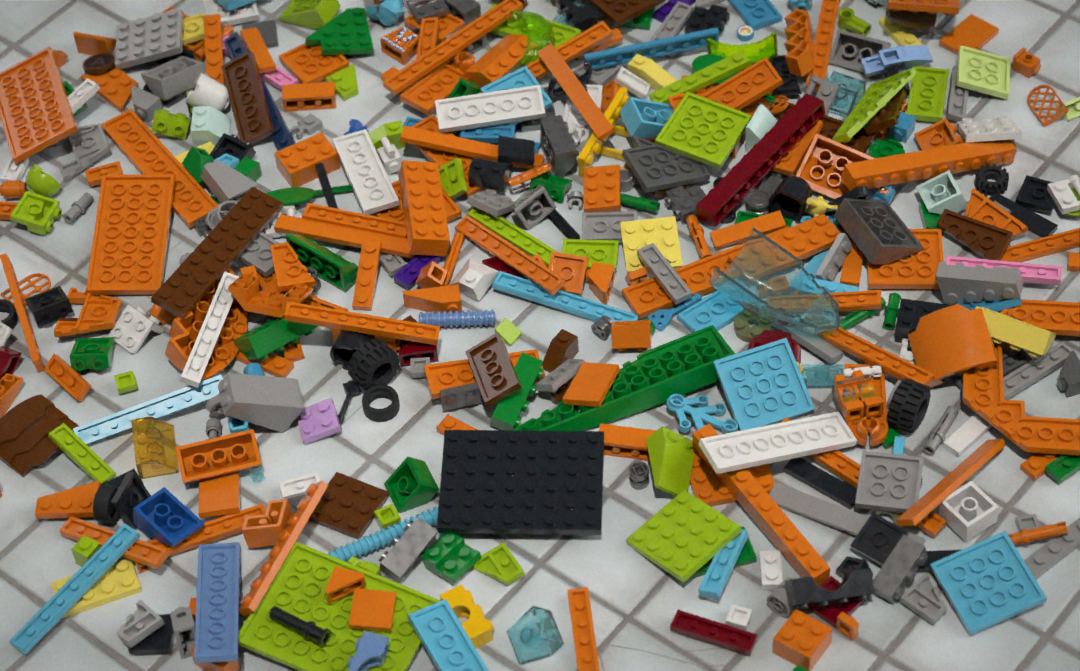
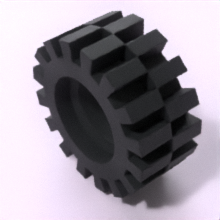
(994, 173)

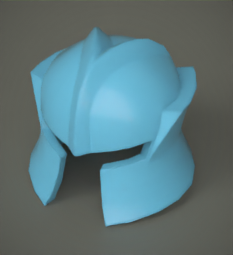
(389, 11)

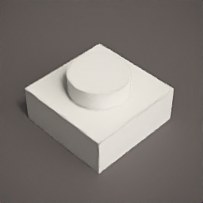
(739, 617)

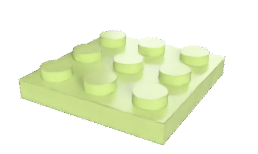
(983, 72)

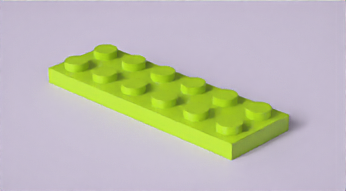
(562, 32)

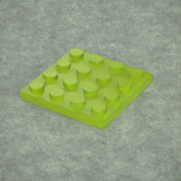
(703, 130)
(683, 535)

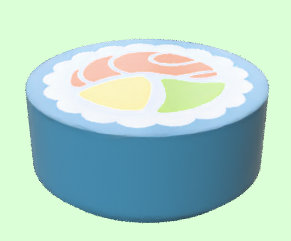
(745, 32)

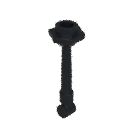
(350, 388)

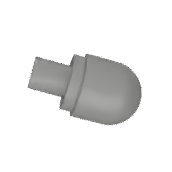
(213, 428)

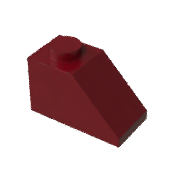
(417, 350)

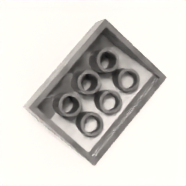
(877, 230)

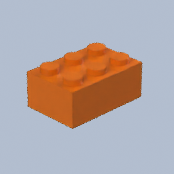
(299, 160)

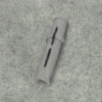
(937, 435)

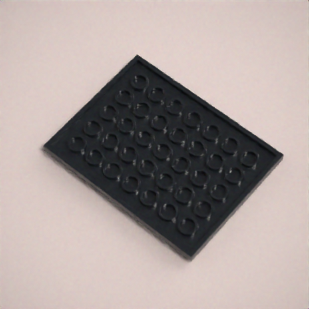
(521, 482)

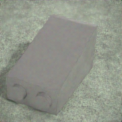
(261, 399)

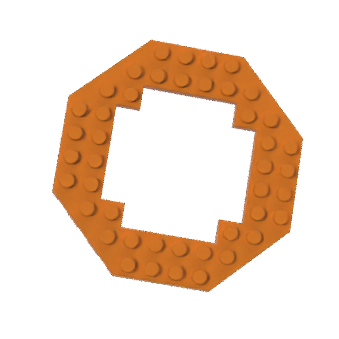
(985, 389)

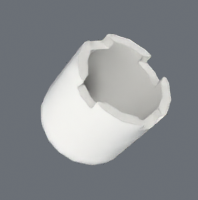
(208, 93)

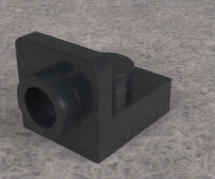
(851, 564)

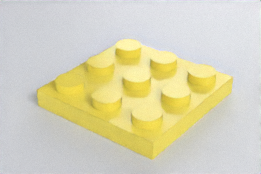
(644, 232)

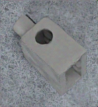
(183, 623)

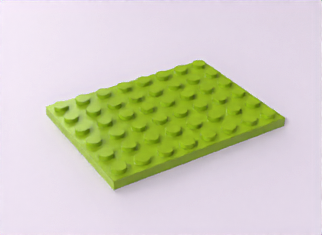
(301, 592)

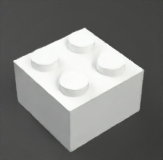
(968, 511)

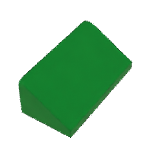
(928, 219)

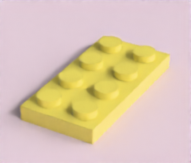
(115, 584)

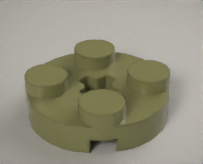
(742, 328)

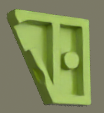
(345, 82)
(453, 178)
(500, 565)

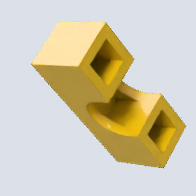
(462, 604)

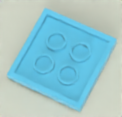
(517, 79)

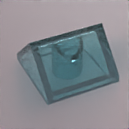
(820, 374)

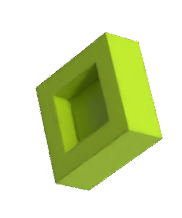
(125, 382)

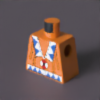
(401, 44)

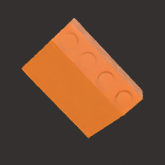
(825, 164)

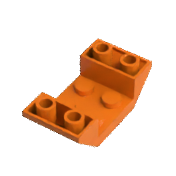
(246, 292)

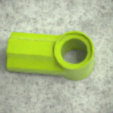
(849, 21)

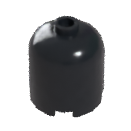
(791, 197)
(346, 344)

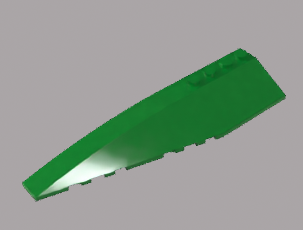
(646, 382)

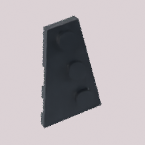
(790, 82)

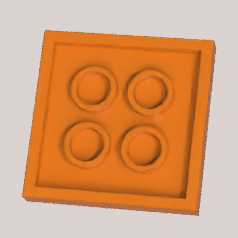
(309, 64)

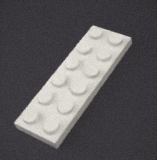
(490, 108)
(365, 172)

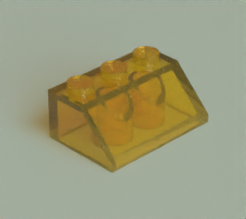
(154, 447)

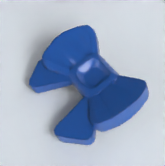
(355, 126)

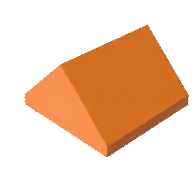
(93, 44)

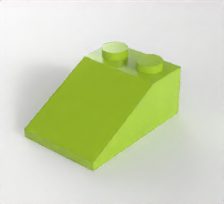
(310, 13)
(670, 460)

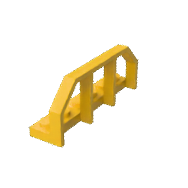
(595, 146)

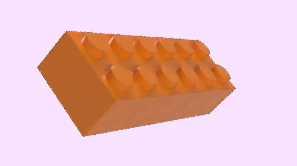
(423, 208)

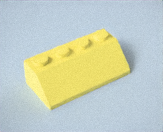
(1018, 333)

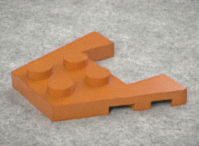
(96, 314)

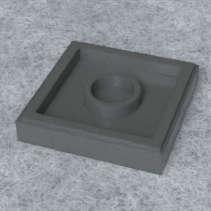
(267, 31)

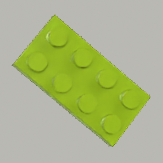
(928, 93)

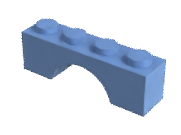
(370, 652)

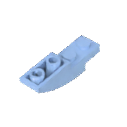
(911, 55)

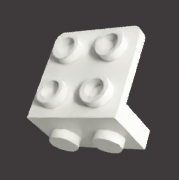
(134, 327)

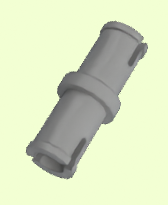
(78, 208)

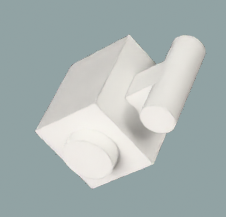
(389, 156)

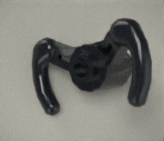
(553, 93)

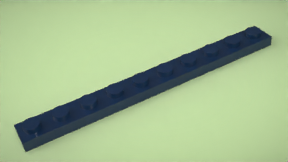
(282, 135)

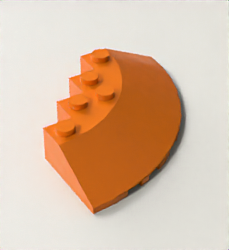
(185, 332)

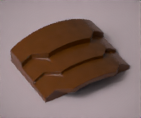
(26, 431)

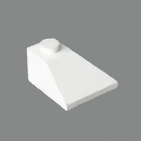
(474, 279)

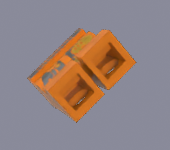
(857, 395)

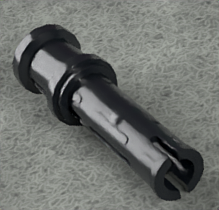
(307, 629)

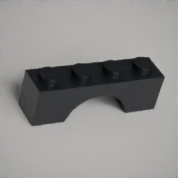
(579, 16)
(853, 584)

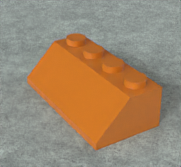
(499, 60)
(218, 456)

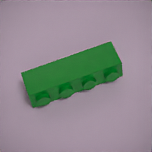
(509, 408)

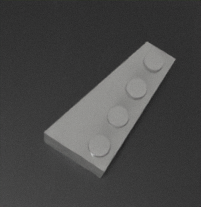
(978, 283)

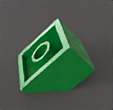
(411, 485)

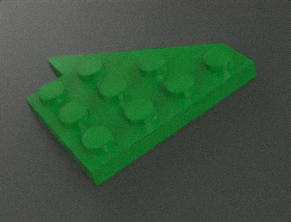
(344, 34)

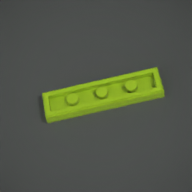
(81, 454)

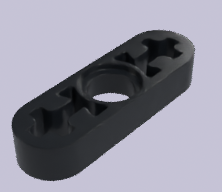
(858, 193)

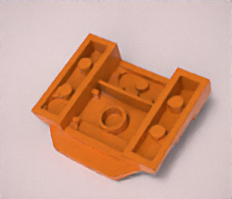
(952, 342)

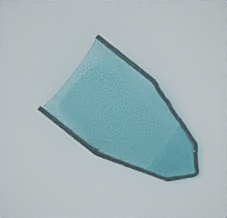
(777, 287)

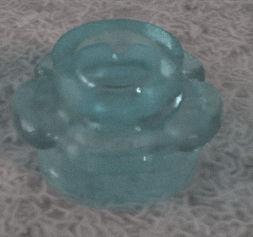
(256, 474)

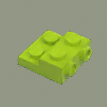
(36, 212)

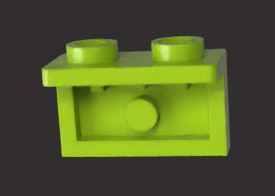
(170, 124)

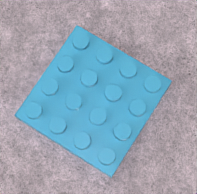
(763, 385)
(988, 583)

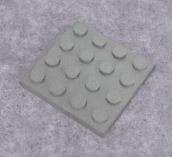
(149, 38)

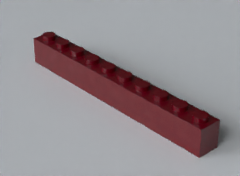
(760, 160)

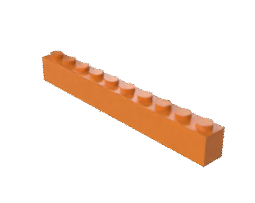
(927, 163)
(769, 517)

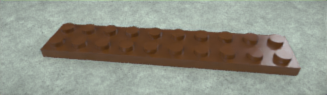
(216, 253)

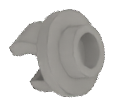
(575, 196)

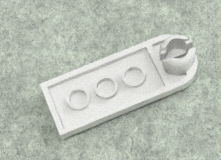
(576, 123)

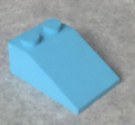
(645, 117)

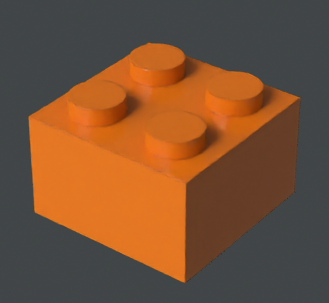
(802, 640)

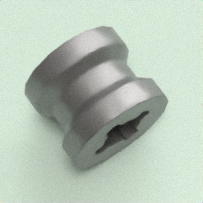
(602, 327)

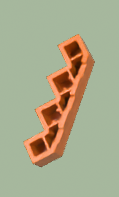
(799, 43)

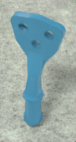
(669, 313)

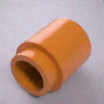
(13, 189)

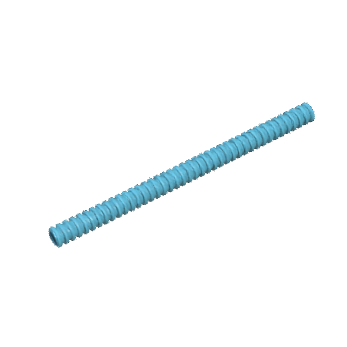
(381, 538)

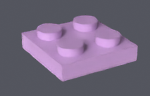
(318, 421)

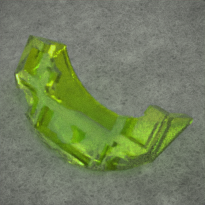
(538, 34)
(754, 51)

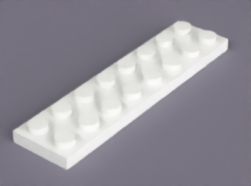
(777, 442)

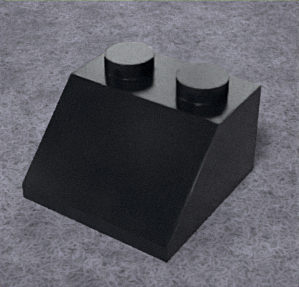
(489, 173)

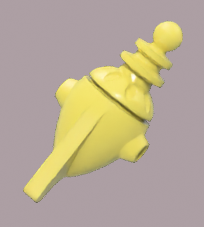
(818, 206)

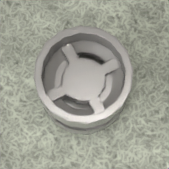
(778, 600)

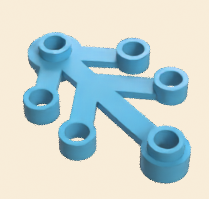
(679, 405)

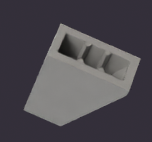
(225, 181)

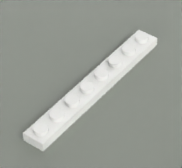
(209, 332)

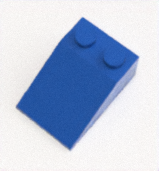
(165, 518)

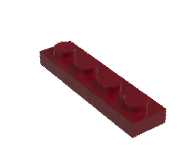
(713, 632)

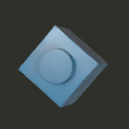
(904, 127)

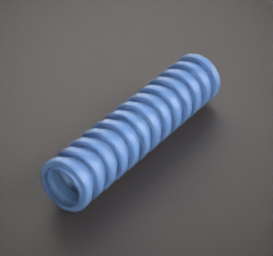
(458, 318)

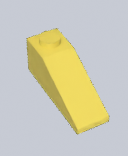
(650, 72)

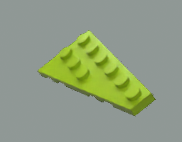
(870, 103)

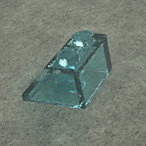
(848, 95)
(535, 636)

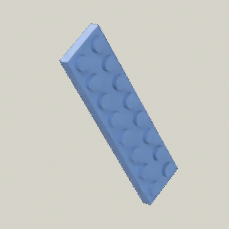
(217, 603)

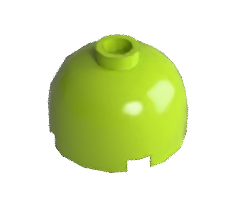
(41, 182)

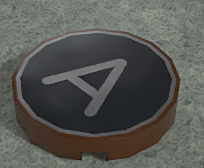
(99, 63)

